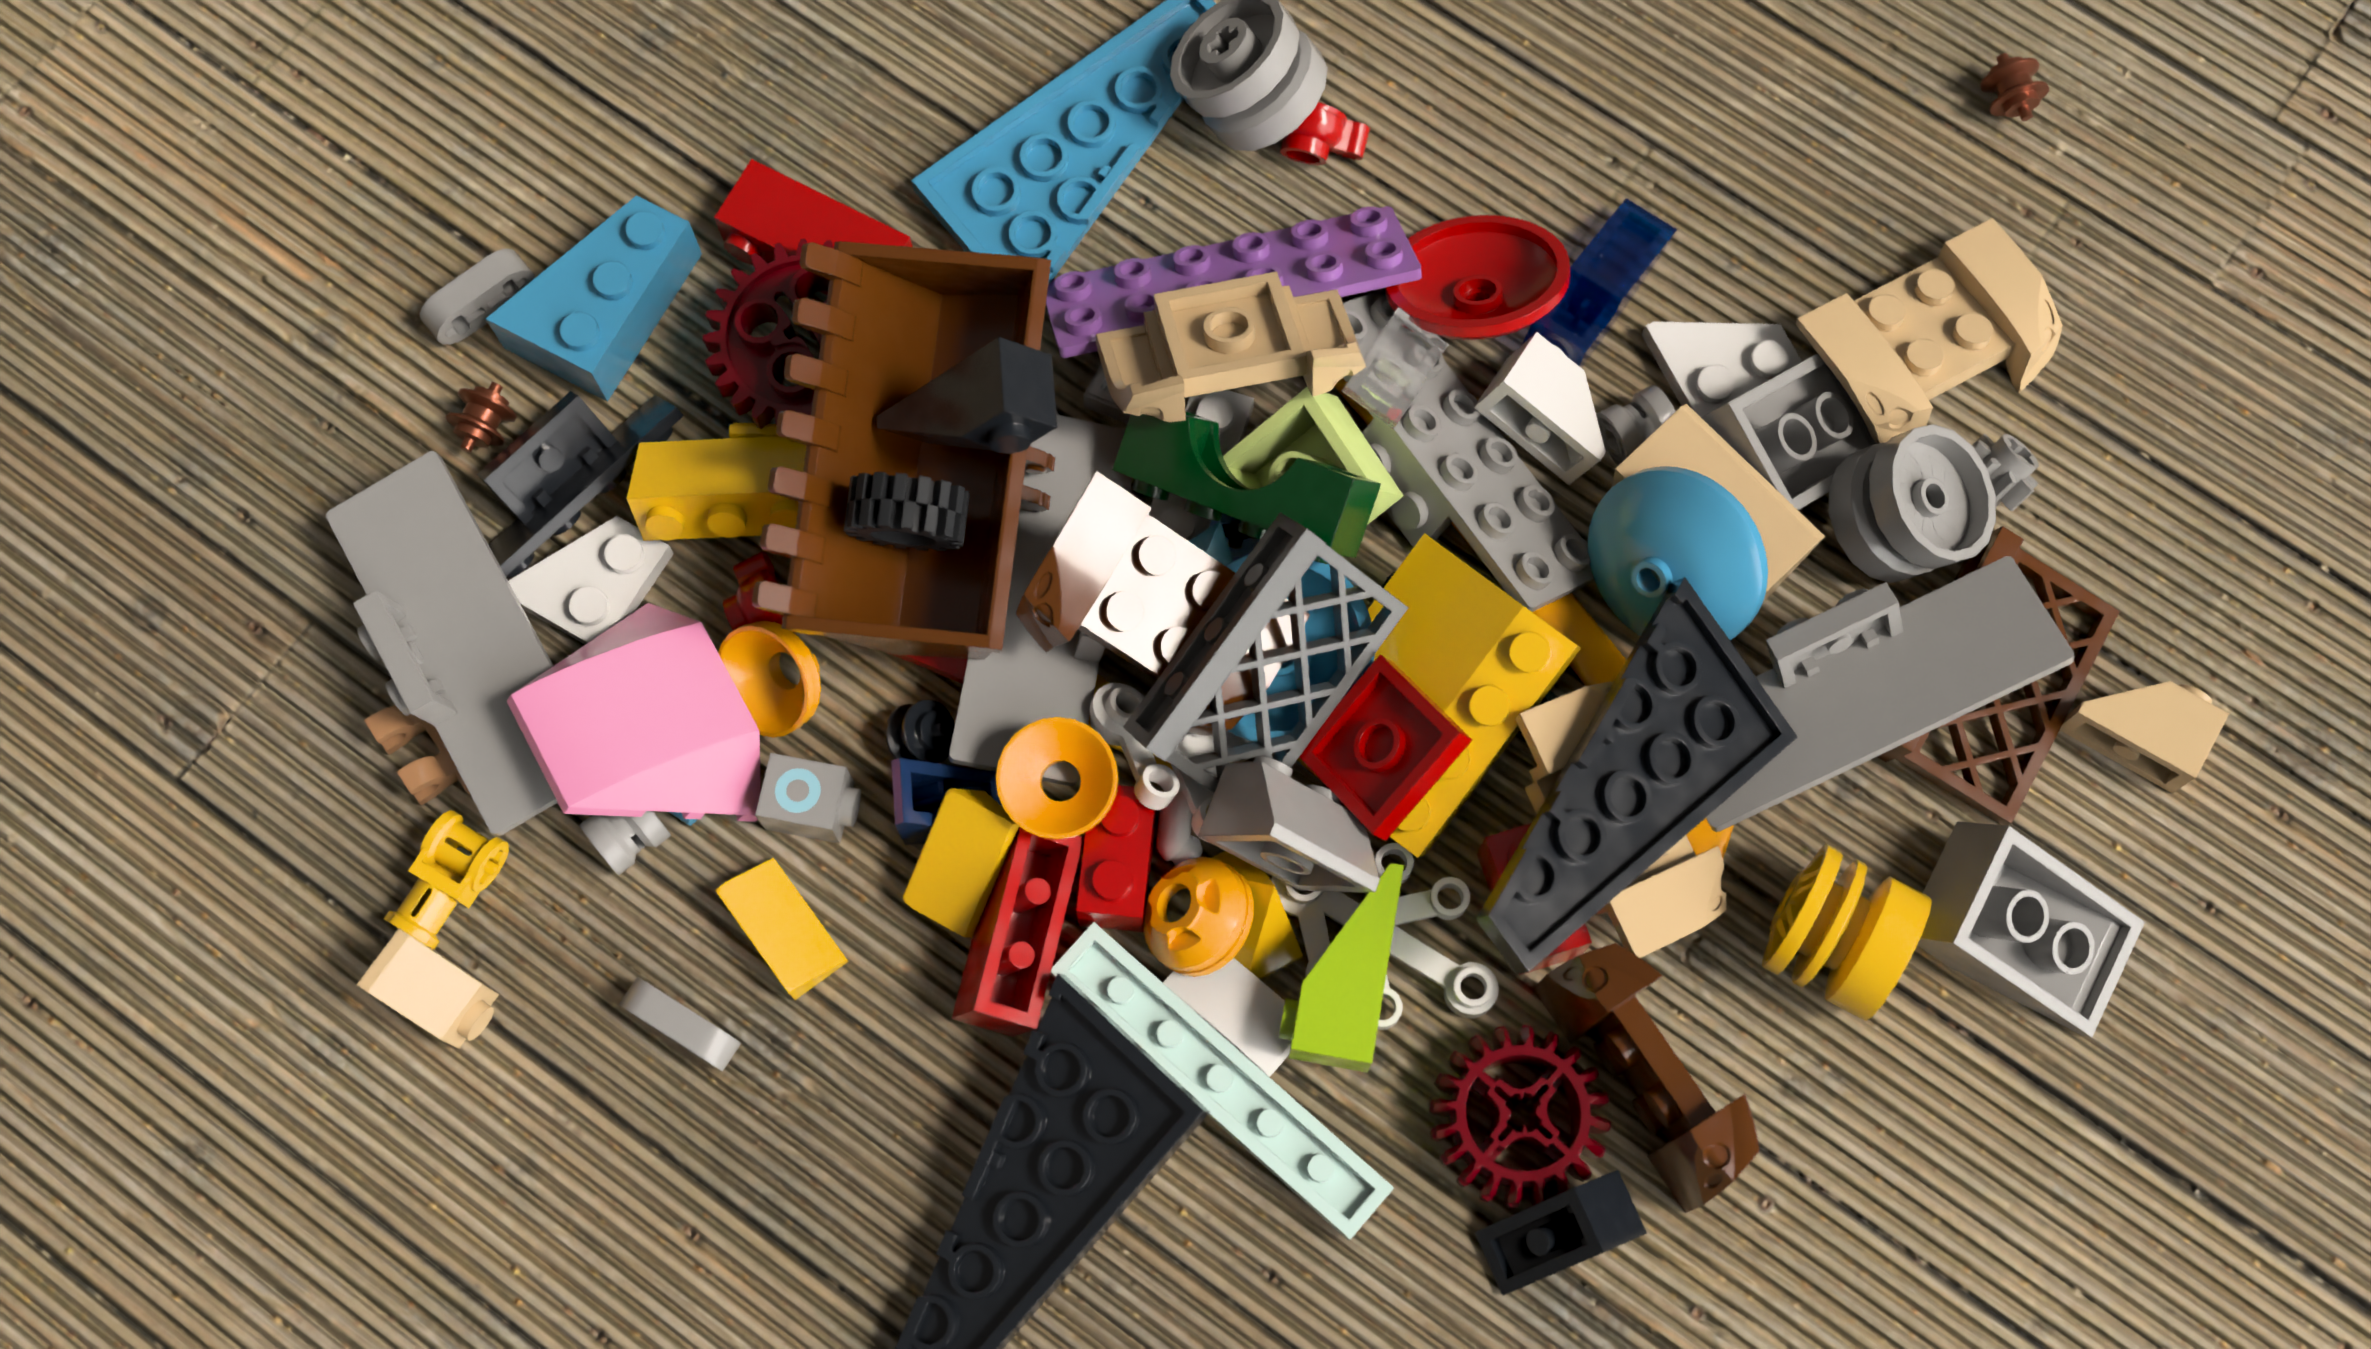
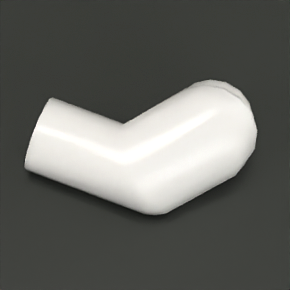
(1174, 832)

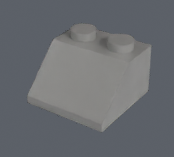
(1289, 829)

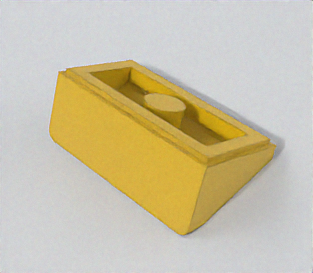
(961, 860)
(782, 927)

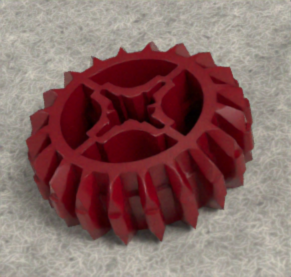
(1544, 1136)

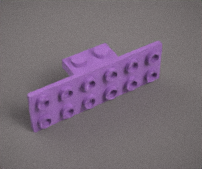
(1312, 257)

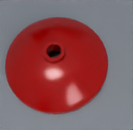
(1483, 277)

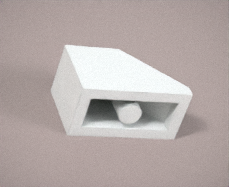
(1546, 408)

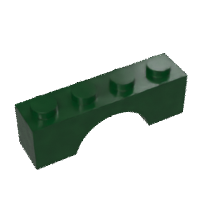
(1189, 463)

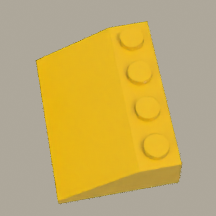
(1473, 657)

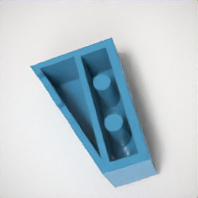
(601, 298)

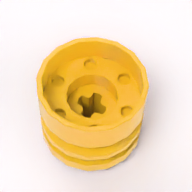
(1853, 935)

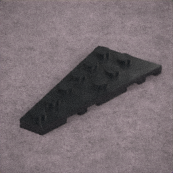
(1653, 763)
(1055, 1172)

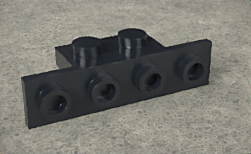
(562, 467)

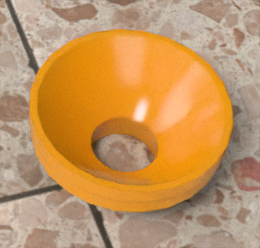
(753, 663)
(1032, 753)
(1214, 923)

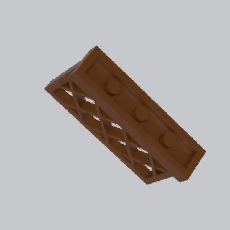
(2047, 724)

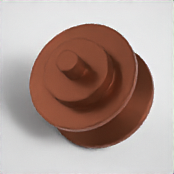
(2014, 87)
(481, 417)

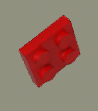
(1384, 747)

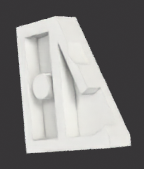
(1718, 360)
(593, 580)

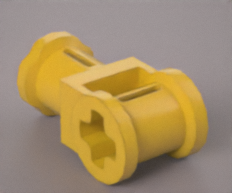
(447, 876)

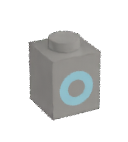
(807, 798)

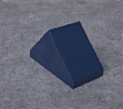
(920, 791)

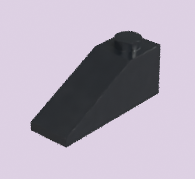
(986, 402)

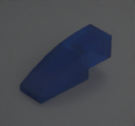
(1604, 281)

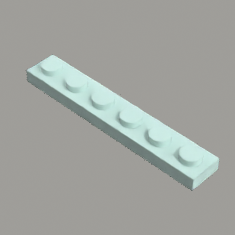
(1227, 1084)

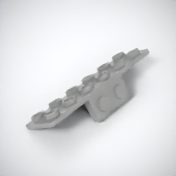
(1466, 473)
(447, 630)
(1889, 673)
(1024, 680)

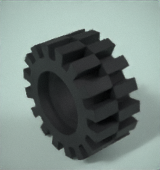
(906, 511)

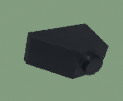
(1560, 1232)

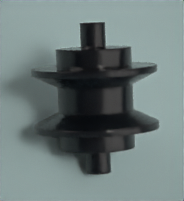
(920, 731)

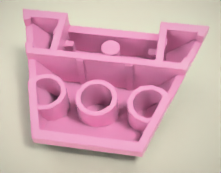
(643, 724)

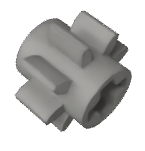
(2009, 468)

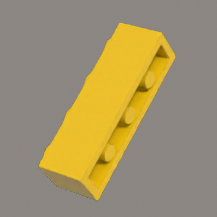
(711, 487)

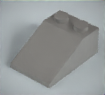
(1794, 429)
(2027, 925)

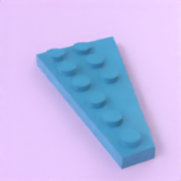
(1062, 154)

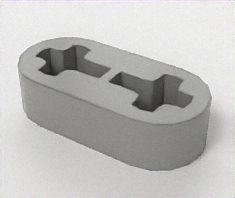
(471, 297)
(680, 1024)

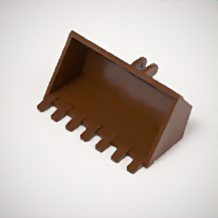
(885, 332)

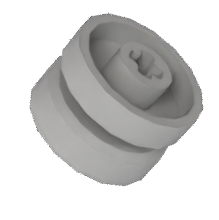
(1248, 72)
(1912, 504)

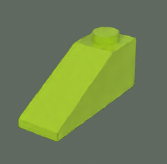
(1344, 991)

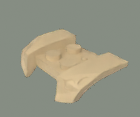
(1937, 329)
(1227, 340)
(1677, 890)

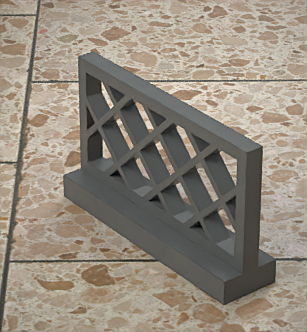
(1234, 627)

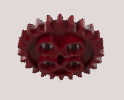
(754, 366)

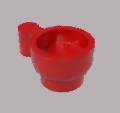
(1322, 132)
(739, 607)

